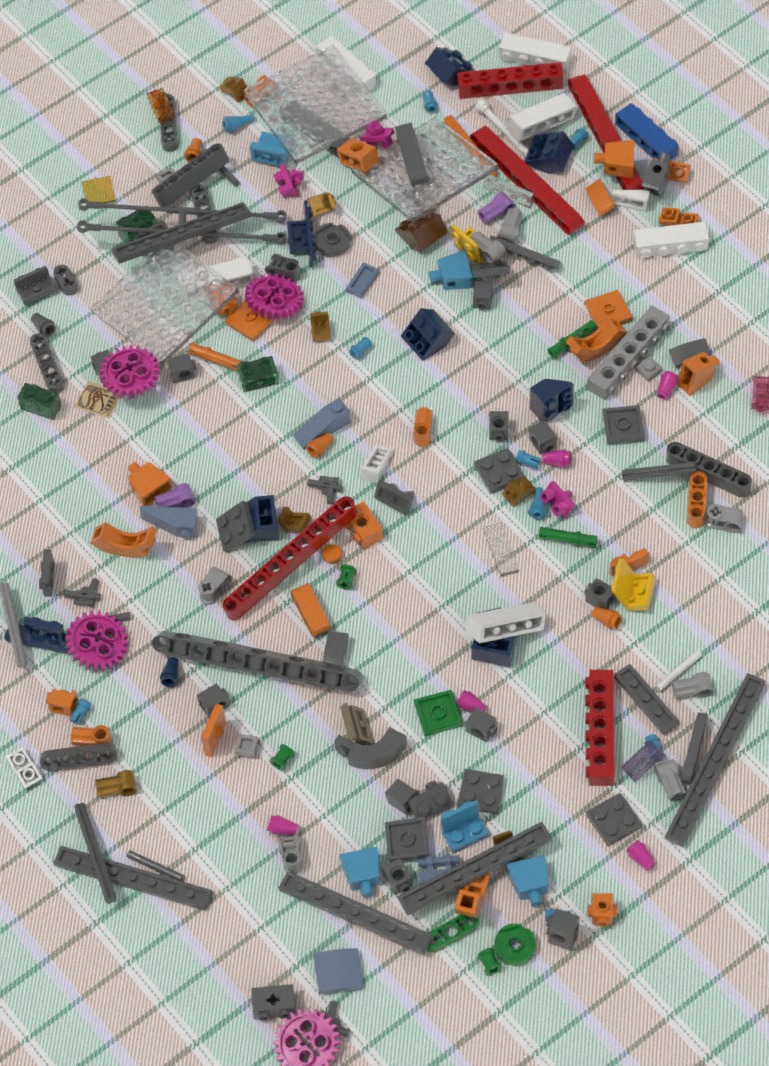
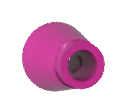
(667, 384)
(557, 458)
(469, 701)
(281, 826)
(641, 855)

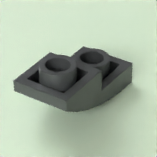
(688, 350)
(335, 647)

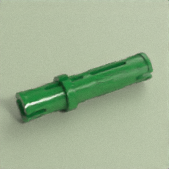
(556, 350)
(575, 538)

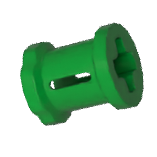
(342, 579)
(282, 757)
(489, 961)

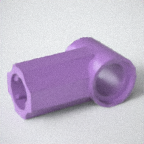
(498, 206)
(179, 497)

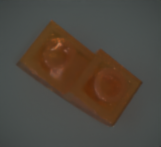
(160, 105)

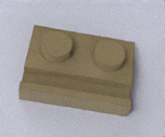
(356, 724)

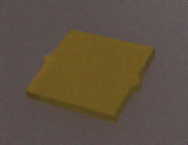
(99, 190)

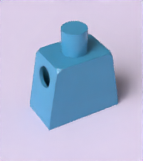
(453, 272)
(362, 870)
(529, 879)

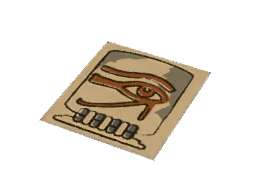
(97, 400)

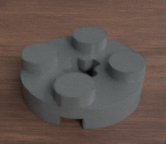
(335, 247)

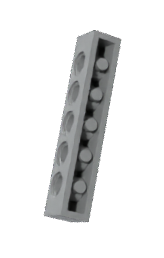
(637, 342)

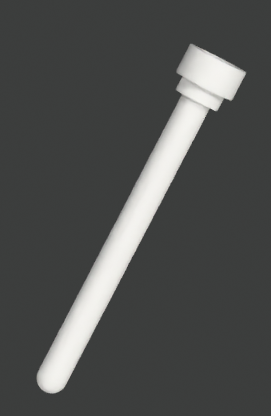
(483, 107)

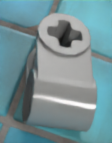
(725, 518)
(213, 585)
(290, 850)

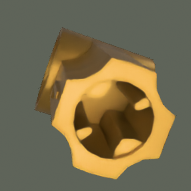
(122, 784)

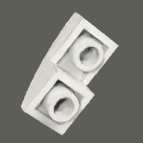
(23, 768)

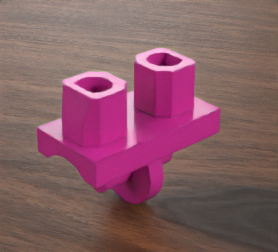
(376, 133)
(290, 178)
(559, 499)

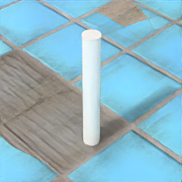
(678, 671)

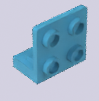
(268, 150)
(463, 826)

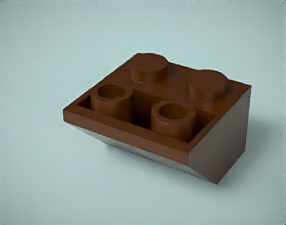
(423, 231)

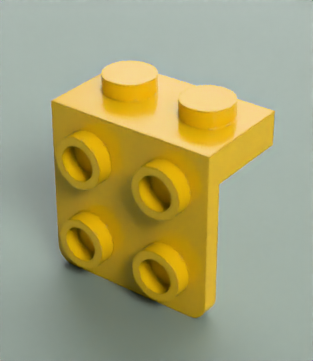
(464, 242)
(632, 589)

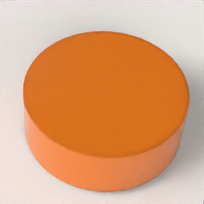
(331, 554)

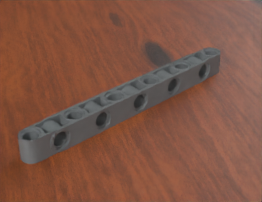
(257, 660)

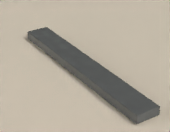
(181, 232)
(474, 868)
(136, 879)
(356, 913)

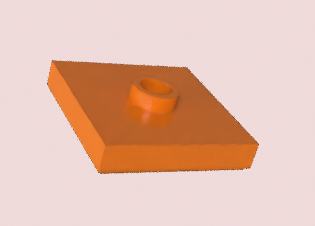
(608, 306)
(248, 323)
(213, 730)

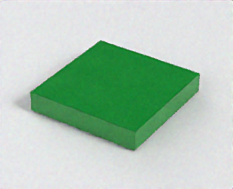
(438, 713)

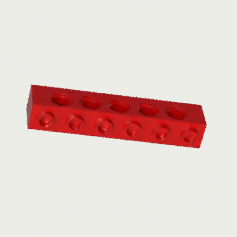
(510, 80)
(600, 774)

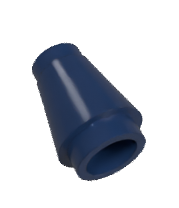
(170, 672)

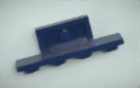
(300, 235)
(42, 634)

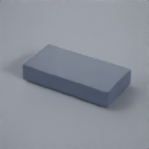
(362, 280)

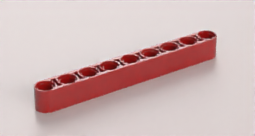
(599, 123)
(526, 178)
(285, 566)

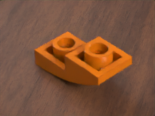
(679, 171)
(600, 197)
(673, 216)
(636, 560)

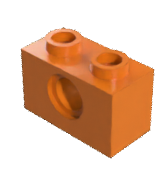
(358, 155)
(368, 534)

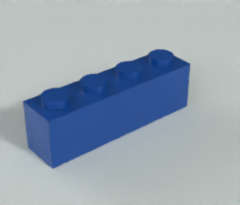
(645, 132)

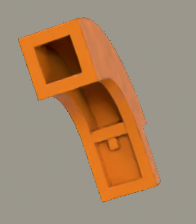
(599, 342)
(123, 543)
(472, 897)

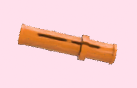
(211, 355)

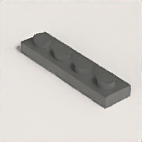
(531, 255)
(646, 699)

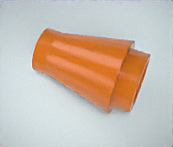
(193, 149)
(318, 446)
(608, 617)

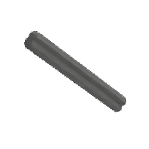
(659, 471)

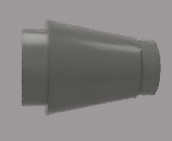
(43, 324)

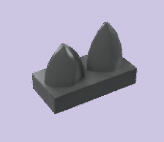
(394, 497)

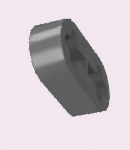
(69, 278)

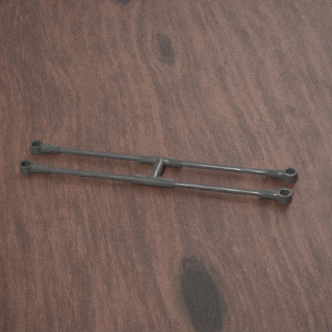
(182, 211)

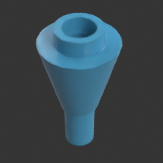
(232, 123)
(537, 509)

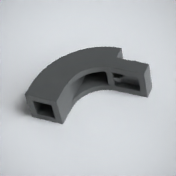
(373, 755)

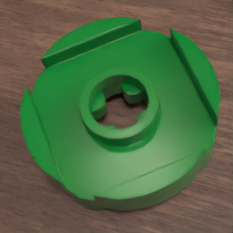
(521, 935)

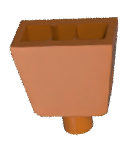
(617, 158)
(697, 372)
(148, 482)

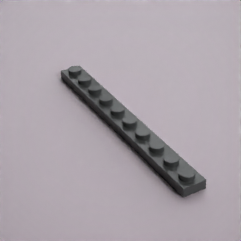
(715, 760)

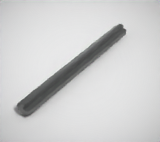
(95, 853)

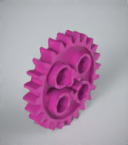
(274, 297)
(129, 372)
(102, 626)
(320, 1029)

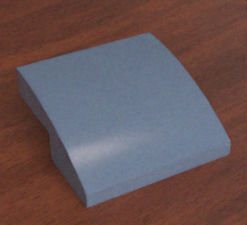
(338, 970)

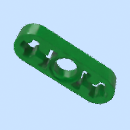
(467, 929)

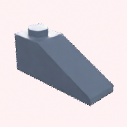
(327, 420)
(175, 520)

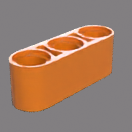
(697, 507)
(310, 610)

